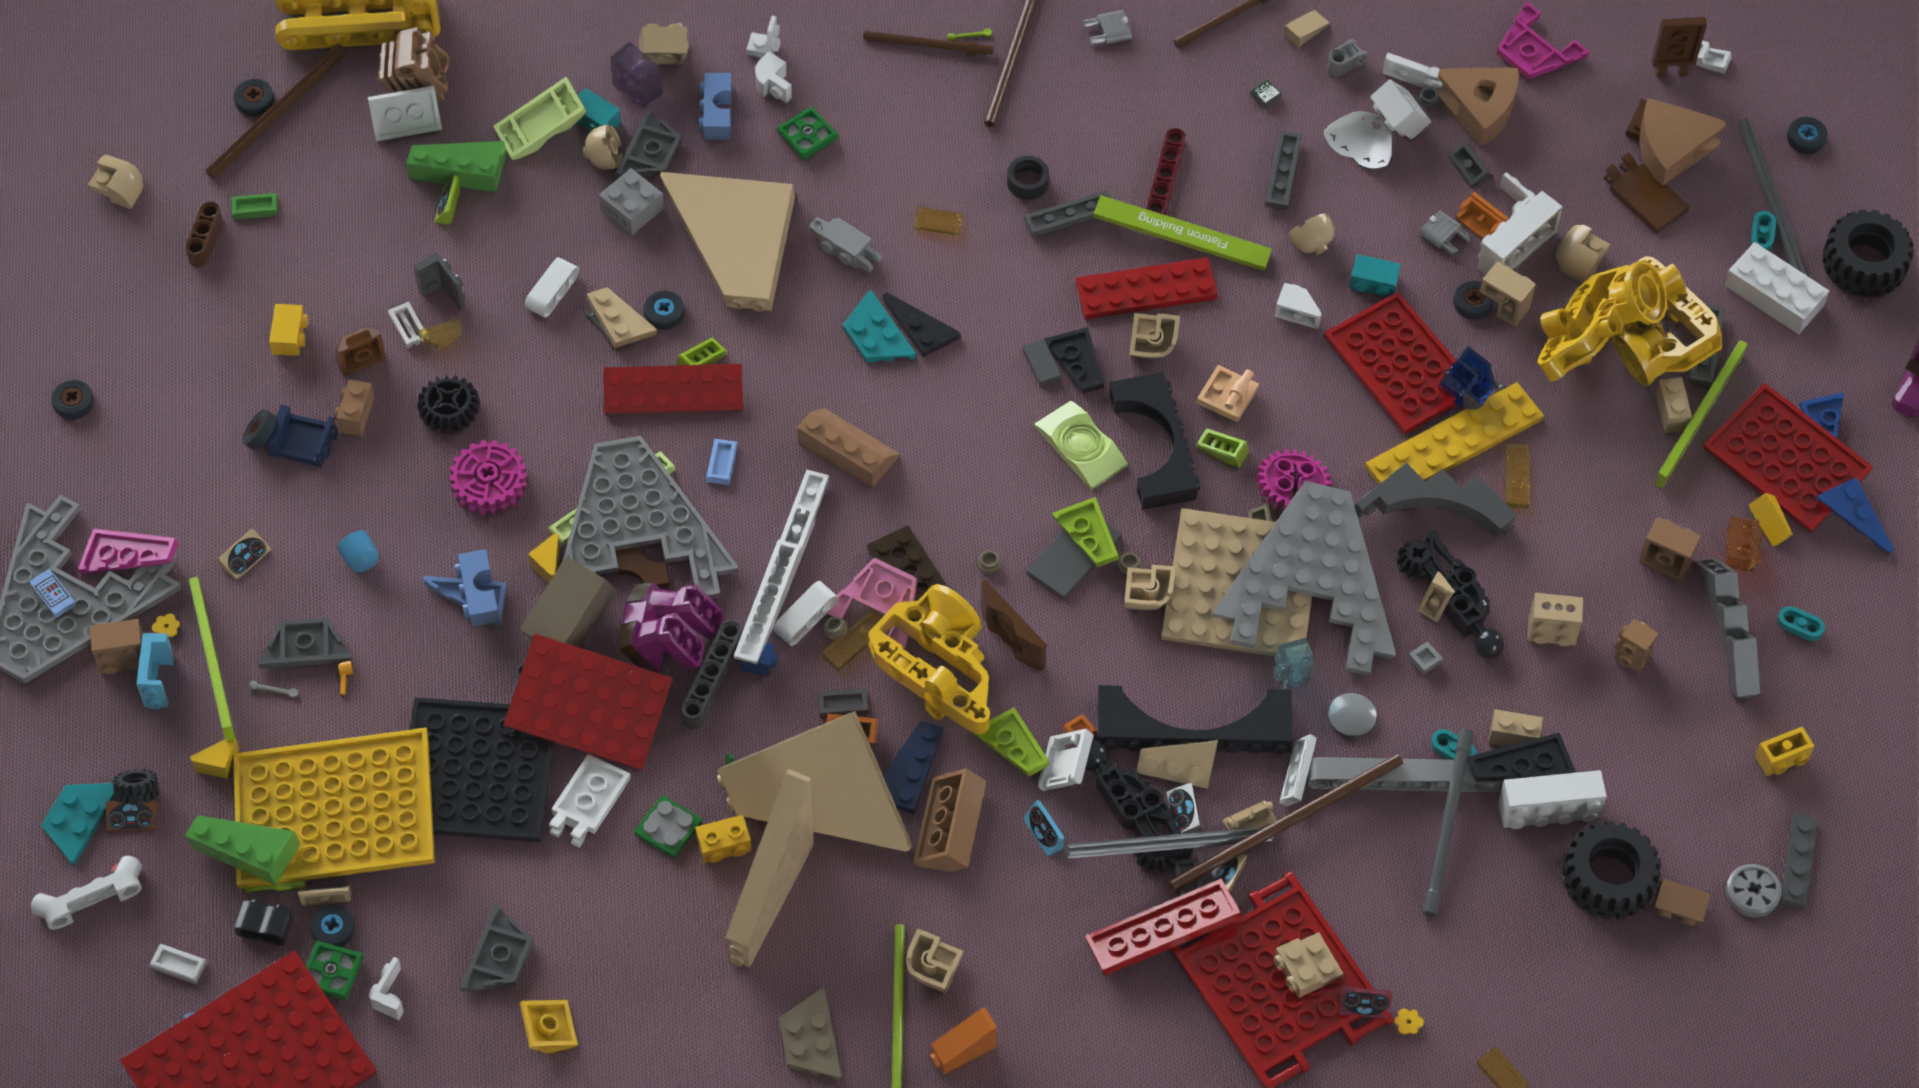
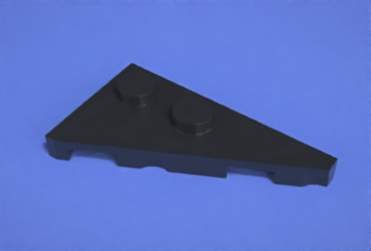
(922, 329)

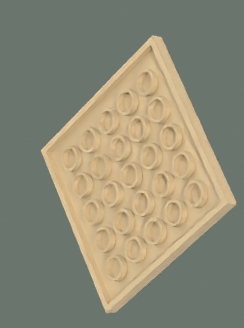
(1206, 562)

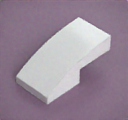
(1713, 59)

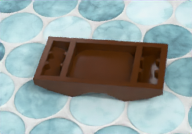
(1012, 628)

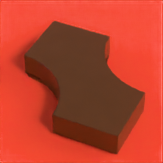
(633, 563)

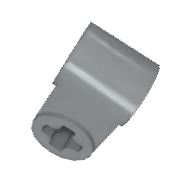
(1345, 58)

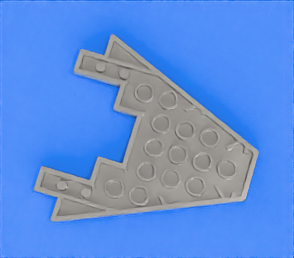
(636, 503)
(1317, 553)
(28, 630)

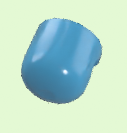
(358, 551)

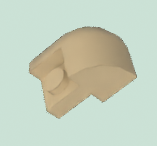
(117, 180)
(1580, 253)
(1153, 335)
(1149, 587)
(932, 961)

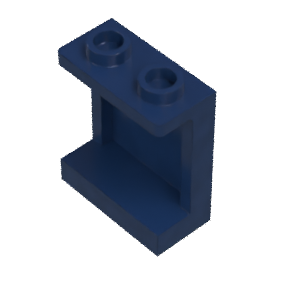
(301, 438)

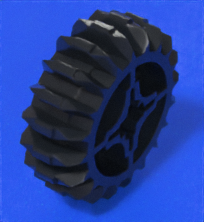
(446, 412)

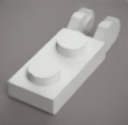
(1411, 72)

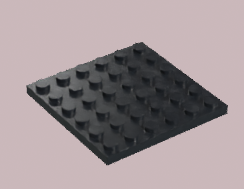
(483, 773)

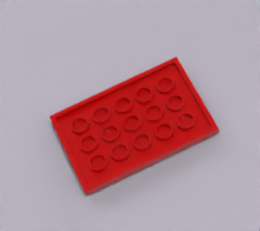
(1396, 361)
(1785, 455)
(588, 702)

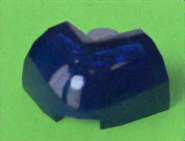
(1469, 379)

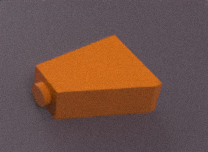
(964, 1042)

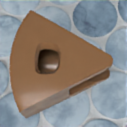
(1479, 99)
(1675, 138)

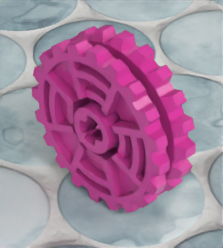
(488, 477)

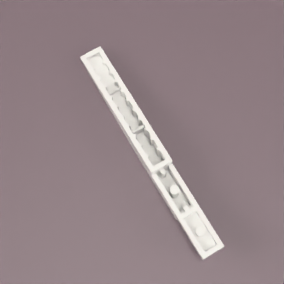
(782, 567)

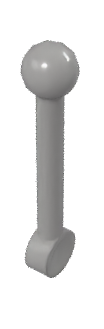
(293, 693)

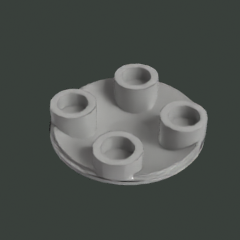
(1352, 715)

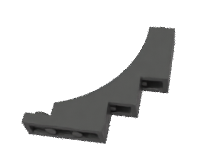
(1409, 490)
(1739, 646)

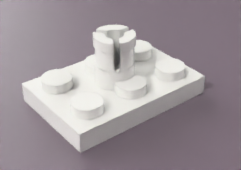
(404, 113)

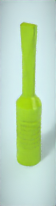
(278, 887)

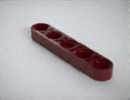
(1166, 165)

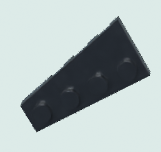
(1522, 760)

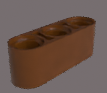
(204, 234)

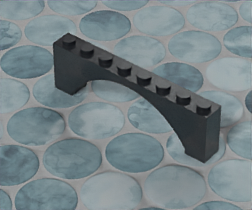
(1262, 730)

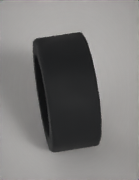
(1028, 191)

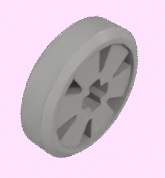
(1748, 902)

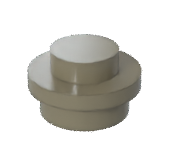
(1128, 560)
(989, 561)
(835, 628)

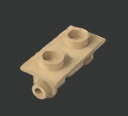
(1252, 817)

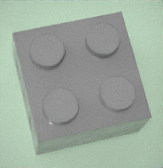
(631, 201)

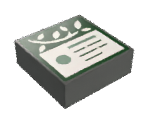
(1266, 93)

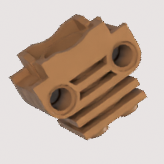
(414, 63)

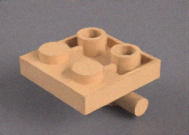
(1228, 392)

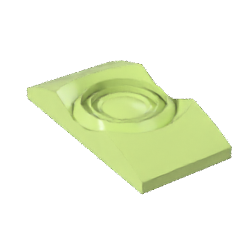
(540, 119)
(1082, 444)

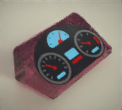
(1365, 1002)

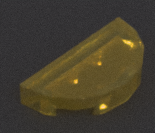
(441, 335)

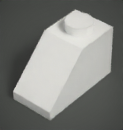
(1297, 306)

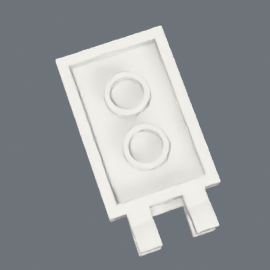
(588, 798)

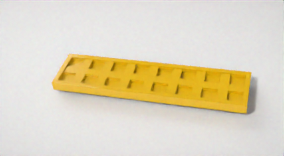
(1460, 436)

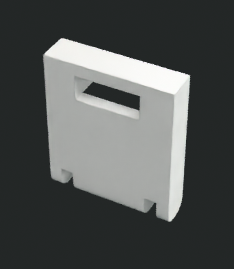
(1065, 765)

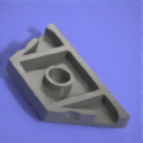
(650, 148)
(304, 644)
(498, 955)

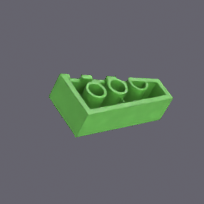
(475, 163)
(245, 846)

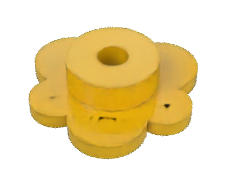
(167, 621)
(1412, 1017)

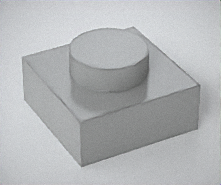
(1425, 658)

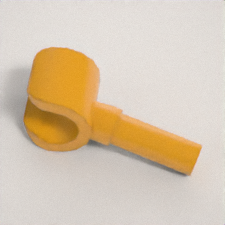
(345, 669)

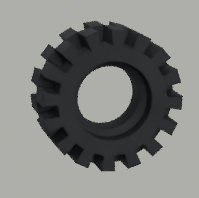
(135, 786)

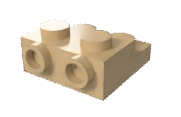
(1307, 964)

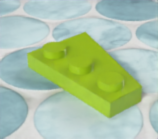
(1088, 530)
(1014, 742)

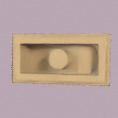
(1305, 28)

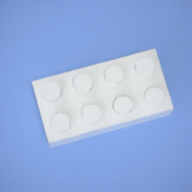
(1521, 233)
(1776, 288)
(1552, 799)

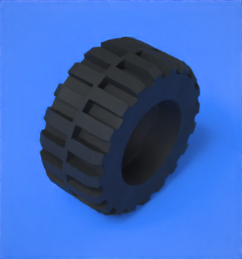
(1875, 231)
(1624, 845)

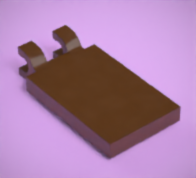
(1678, 44)
(1644, 195)

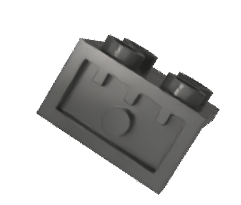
(437, 272)

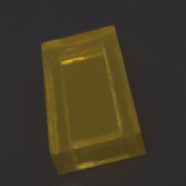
(938, 221)
(1501, 1070)

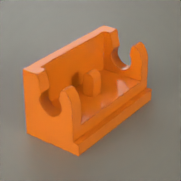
(1480, 216)

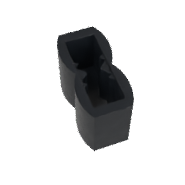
(263, 922)

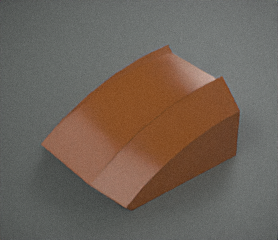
(359, 350)

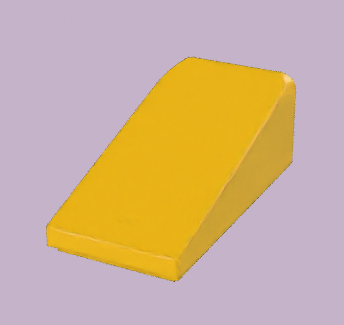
(1771, 519)

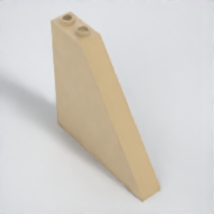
(736, 231)
(846, 784)
(774, 869)

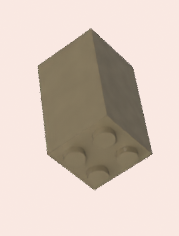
(569, 605)

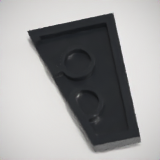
(1077, 357)

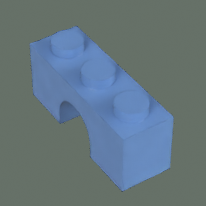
(715, 120)
(480, 605)

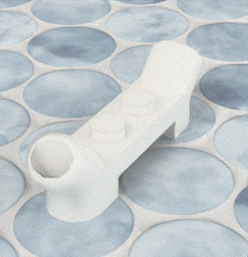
(58, 910)

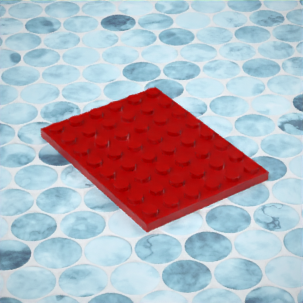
(257, 1035)

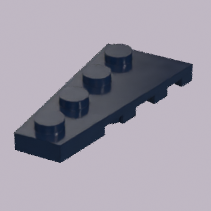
(911, 766)

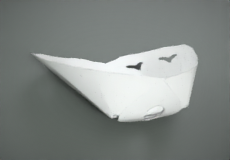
(1361, 138)

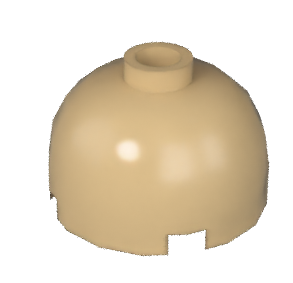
(602, 148)
(1313, 235)

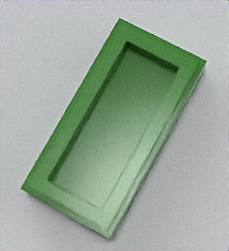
(254, 206)

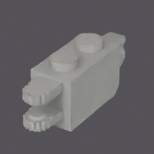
(845, 243)

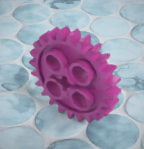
(1277, 477)

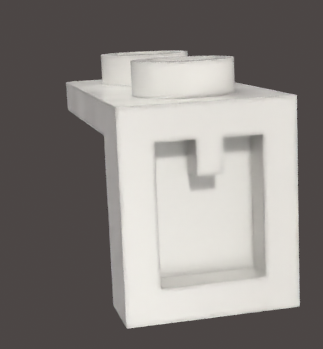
(762, 44)
(1515, 190)
(389, 1003)

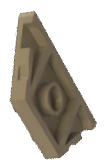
(810, 1037)

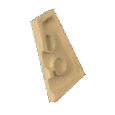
(618, 319)
(1179, 763)

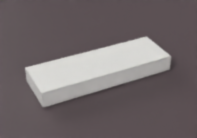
(1298, 770)

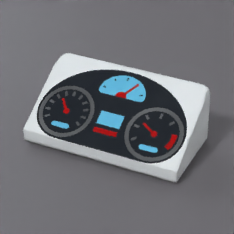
(1183, 809)

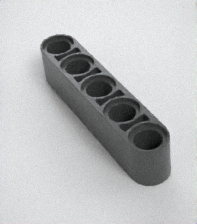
(711, 684)

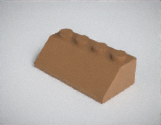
(846, 446)
(950, 821)

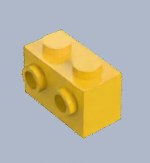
(288, 329)
(1784, 751)
(723, 839)

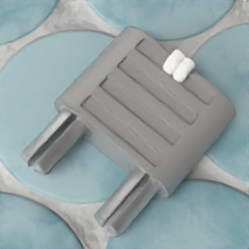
(1113, 28)
(1441, 230)

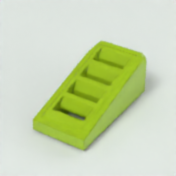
(688, 357)
(1234, 456)

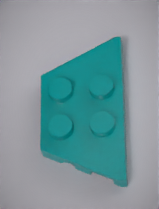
(875, 332)
(77, 817)

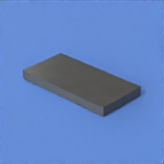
(1064, 564)

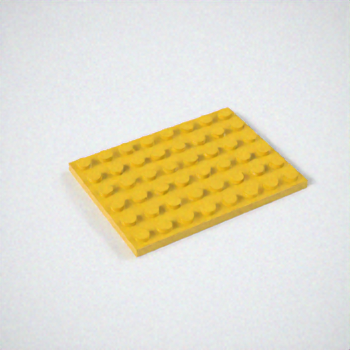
(348, 800)

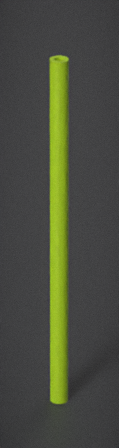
(898, 1006)

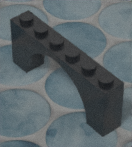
(1151, 398)

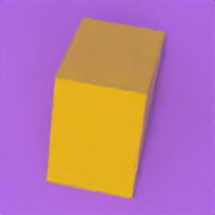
(545, 557)
(216, 759)

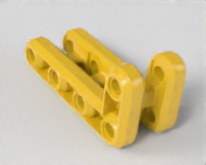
(353, 28)

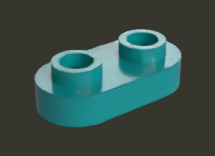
(1761, 233)
(1801, 623)
(1450, 739)

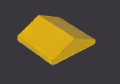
(548, 1025)

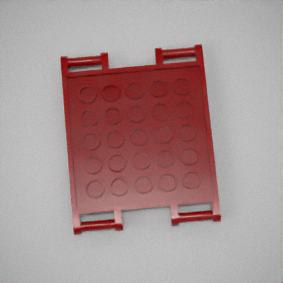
(1250, 995)

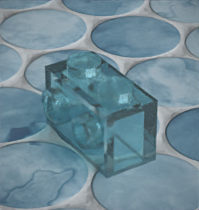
(1293, 663)

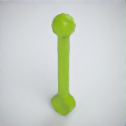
(986, 33)

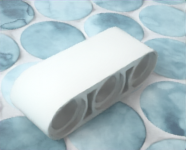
(551, 287)
(805, 613)

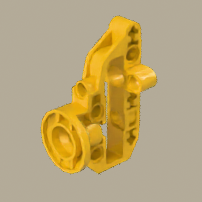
(1592, 318)
(1650, 351)
(943, 621)

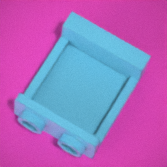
(154, 652)

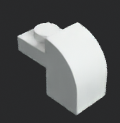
(770, 75)

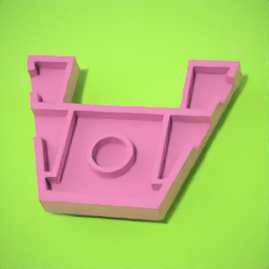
(879, 588)

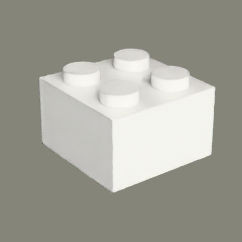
(1400, 109)

